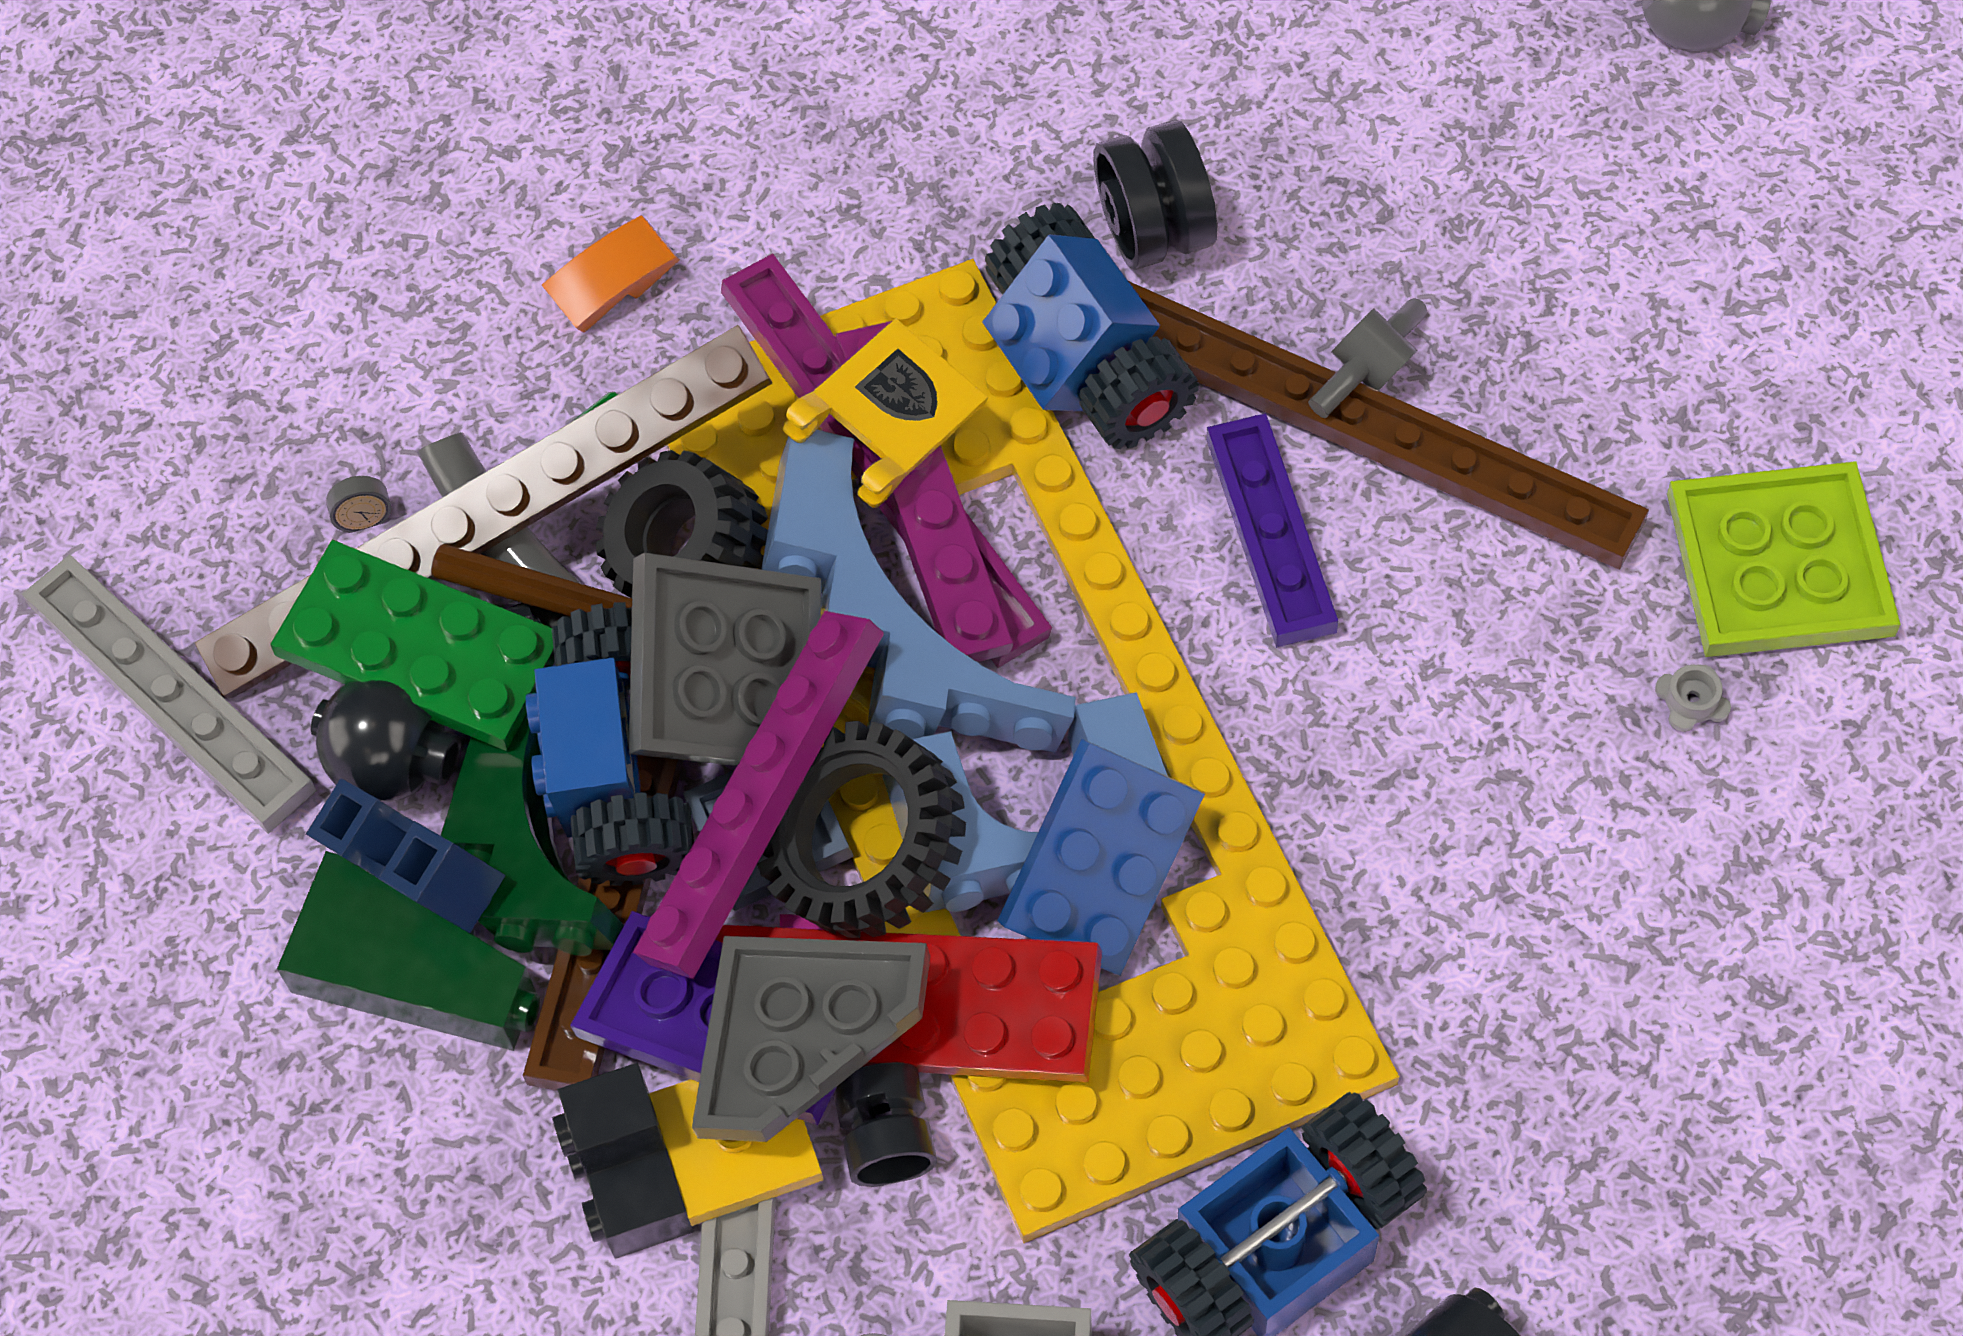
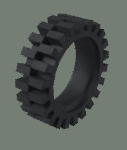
(917, 861)

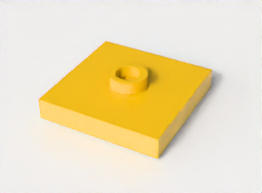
(729, 1174)

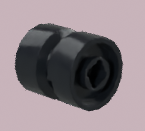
(886, 1135)

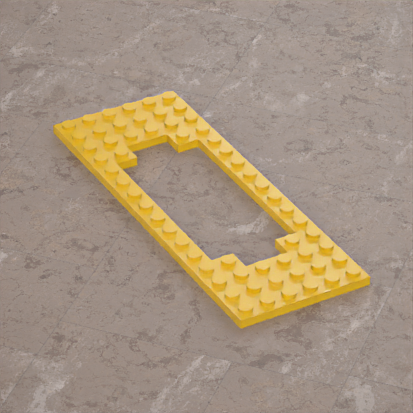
(1259, 1011)

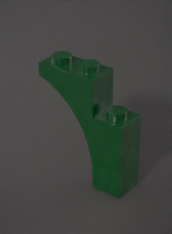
(507, 827)

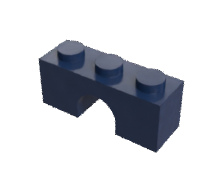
(405, 855)

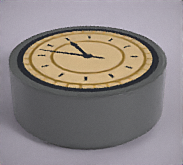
(358, 503)

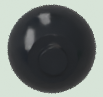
(382, 741)

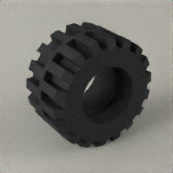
(662, 499)

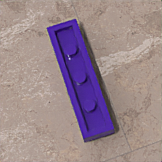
(1271, 530)

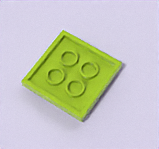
(1782, 559)

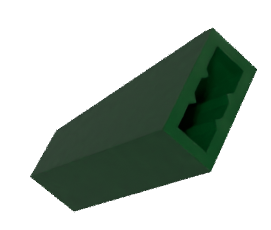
(400, 961)

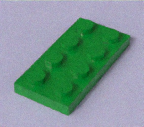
(442, 646)

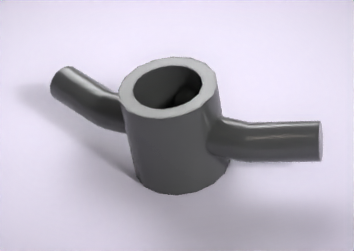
(1370, 354)

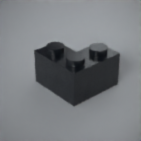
(618, 1144)

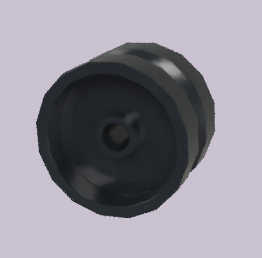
(1155, 194)

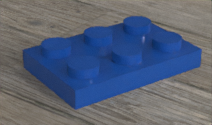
(1101, 854)

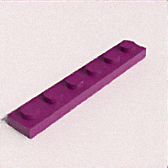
(942, 545)
(758, 794)

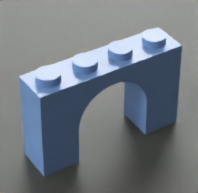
(997, 852)

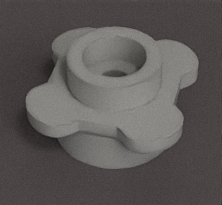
(1693, 680)

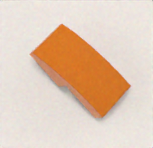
(608, 270)

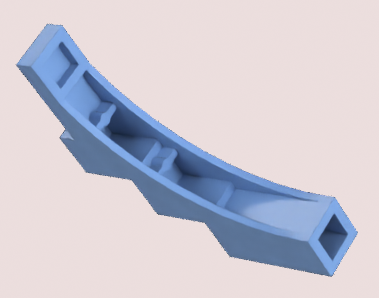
(917, 672)

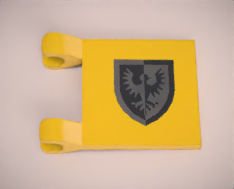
(895, 401)

